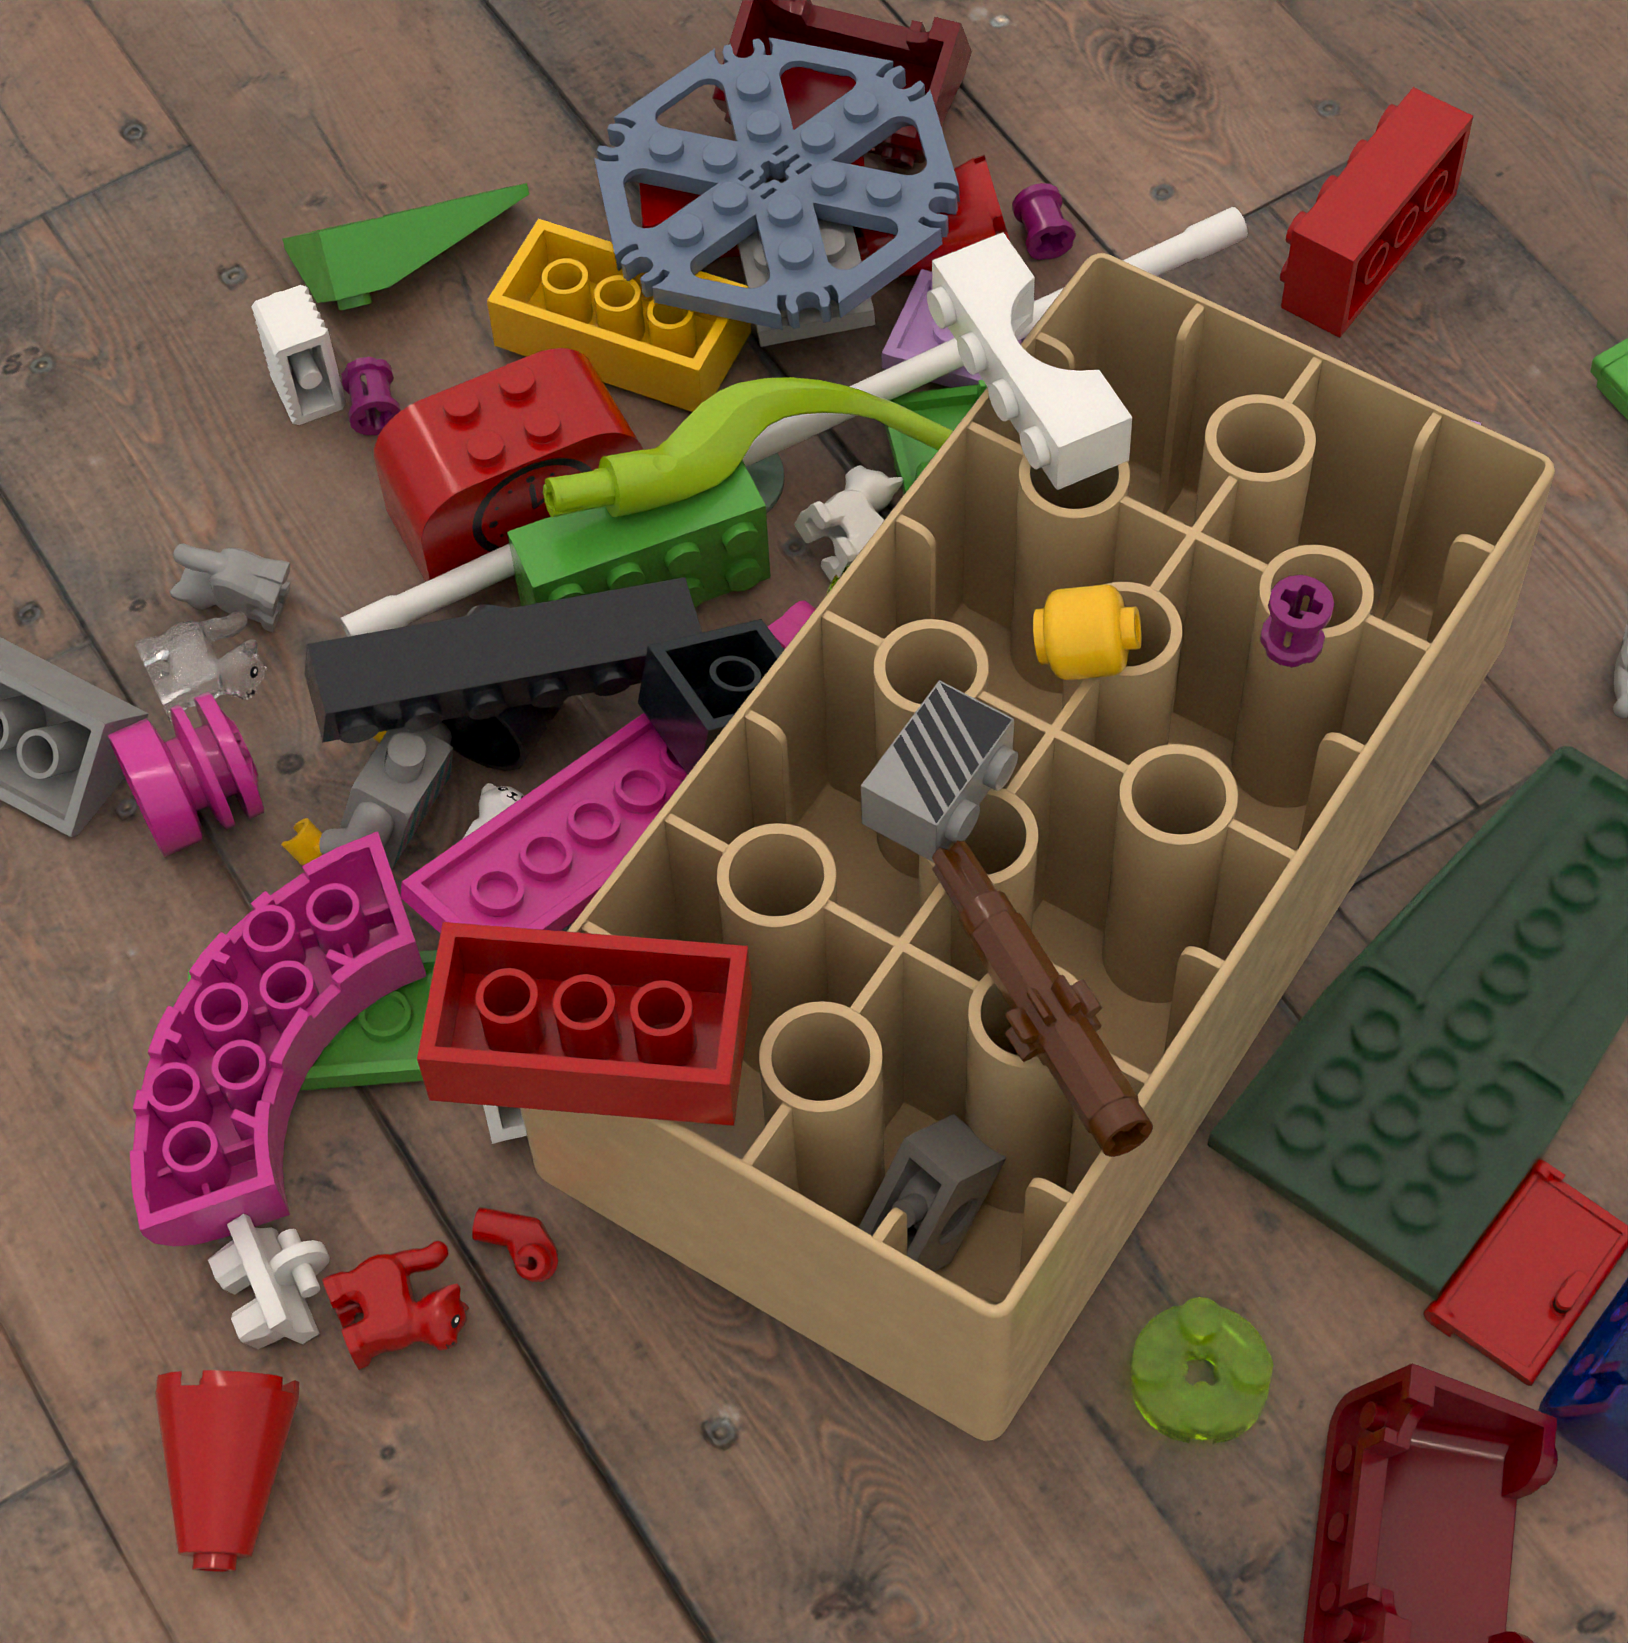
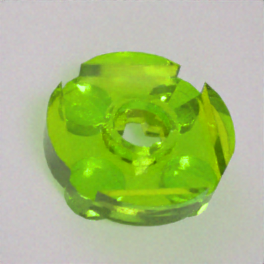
(1200, 1411)

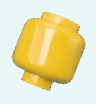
(1086, 632)

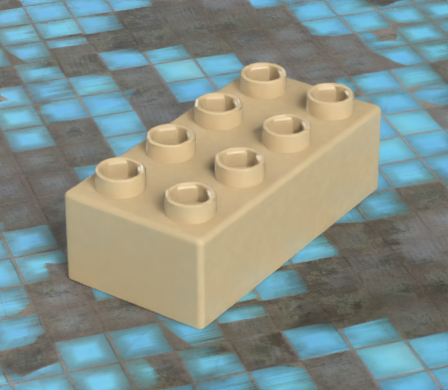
(1156, 835)

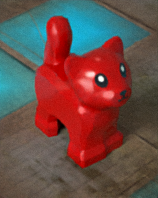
(392, 1318)

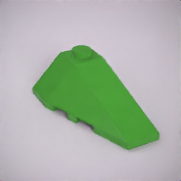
(376, 253)

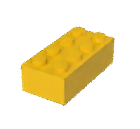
(571, 296)

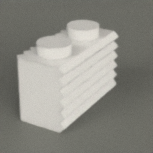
(299, 354)

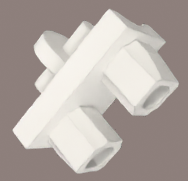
(281, 1276)

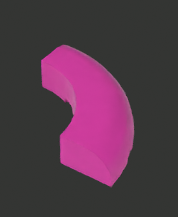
(248, 1035)

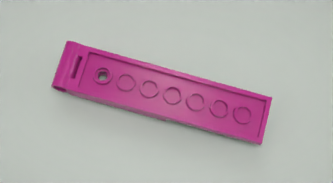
(564, 838)

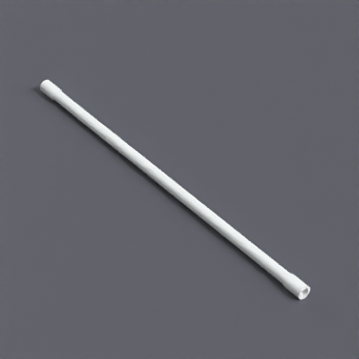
(402, 609)

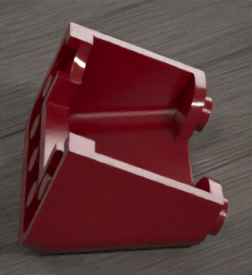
(933, 57)
(1422, 1511)

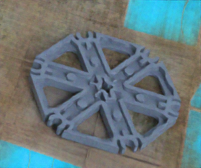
(817, 185)

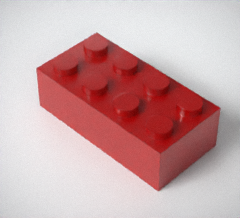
(1374, 211)
(586, 1023)

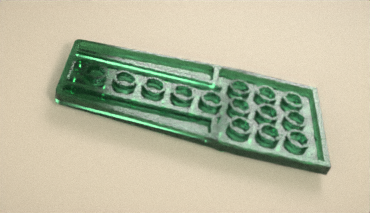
(1455, 1034)

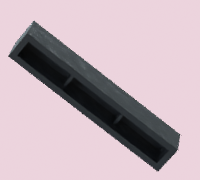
(492, 660)

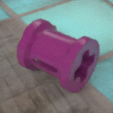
(1041, 214)
(367, 397)
(1306, 626)

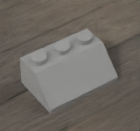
(57, 740)

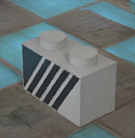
(939, 772)

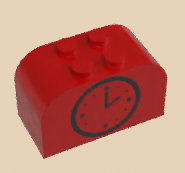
(478, 454)

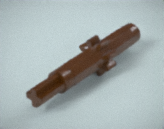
(1046, 1011)

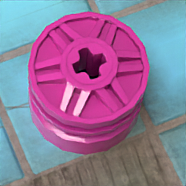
(187, 773)

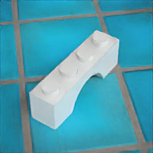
(1064, 417)

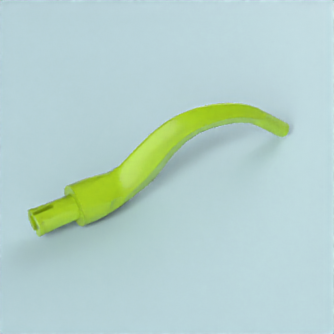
(716, 440)

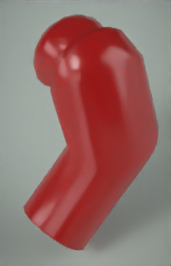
(525, 1239)

